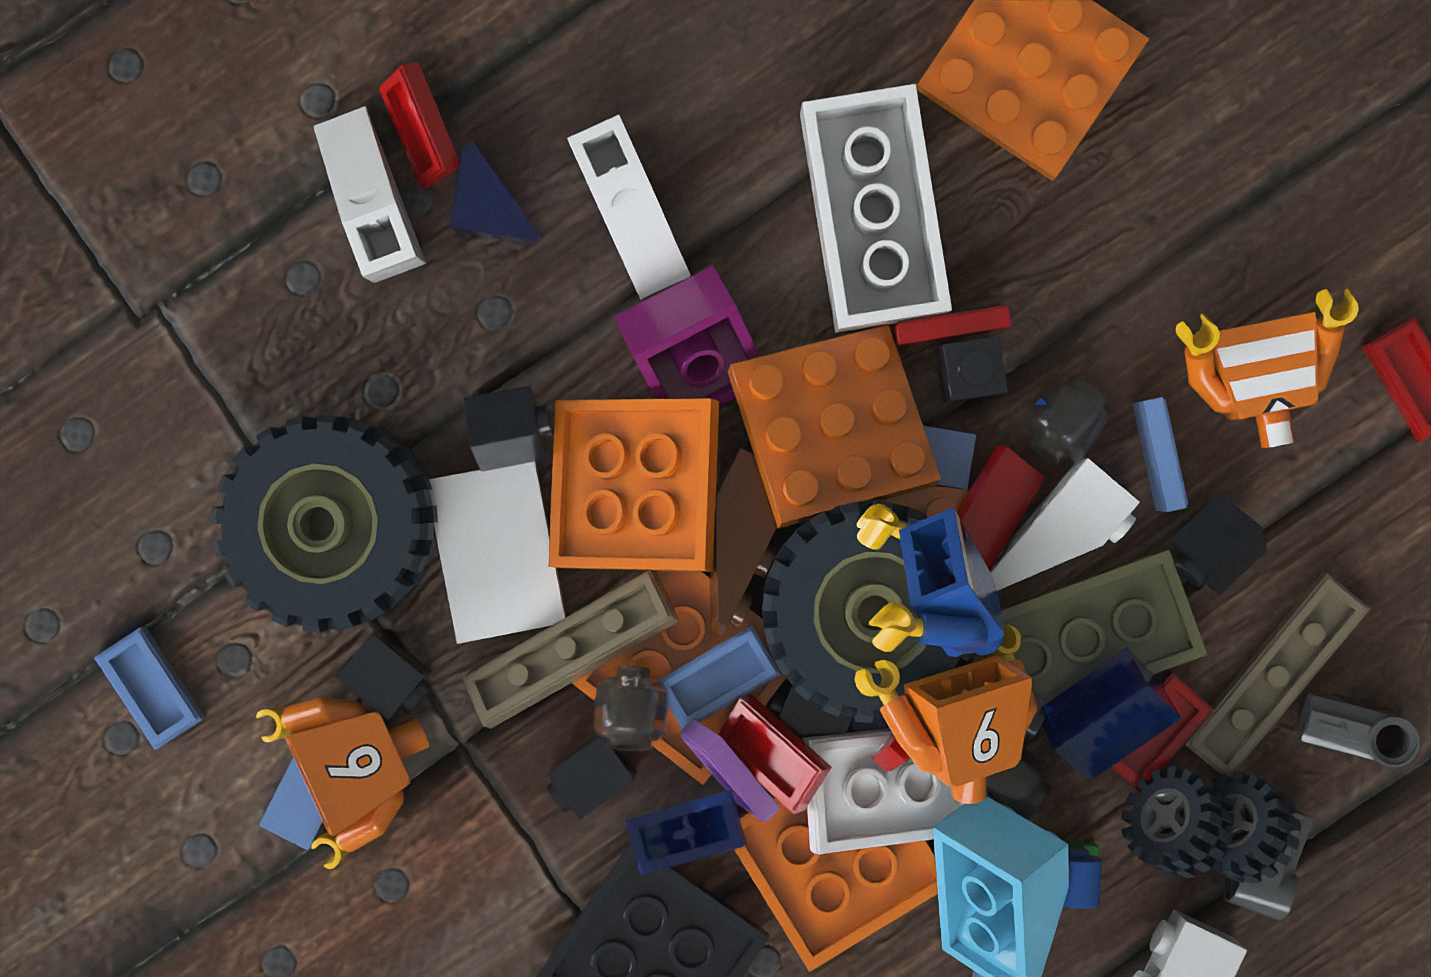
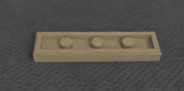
(570, 649)
(1277, 674)

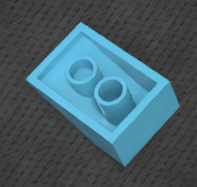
(999, 889)

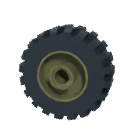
(325, 522)
(820, 609)

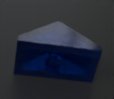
(485, 206)
(686, 832)

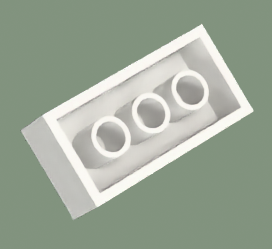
(875, 208)

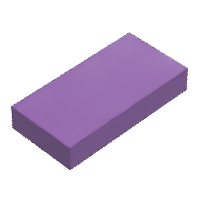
(729, 770)

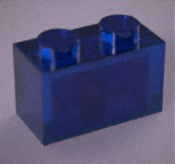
(1108, 715)

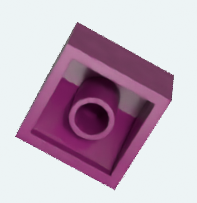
(688, 339)

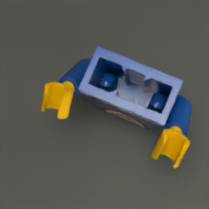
(945, 582)

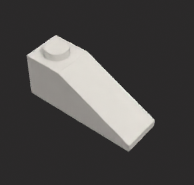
(1070, 521)

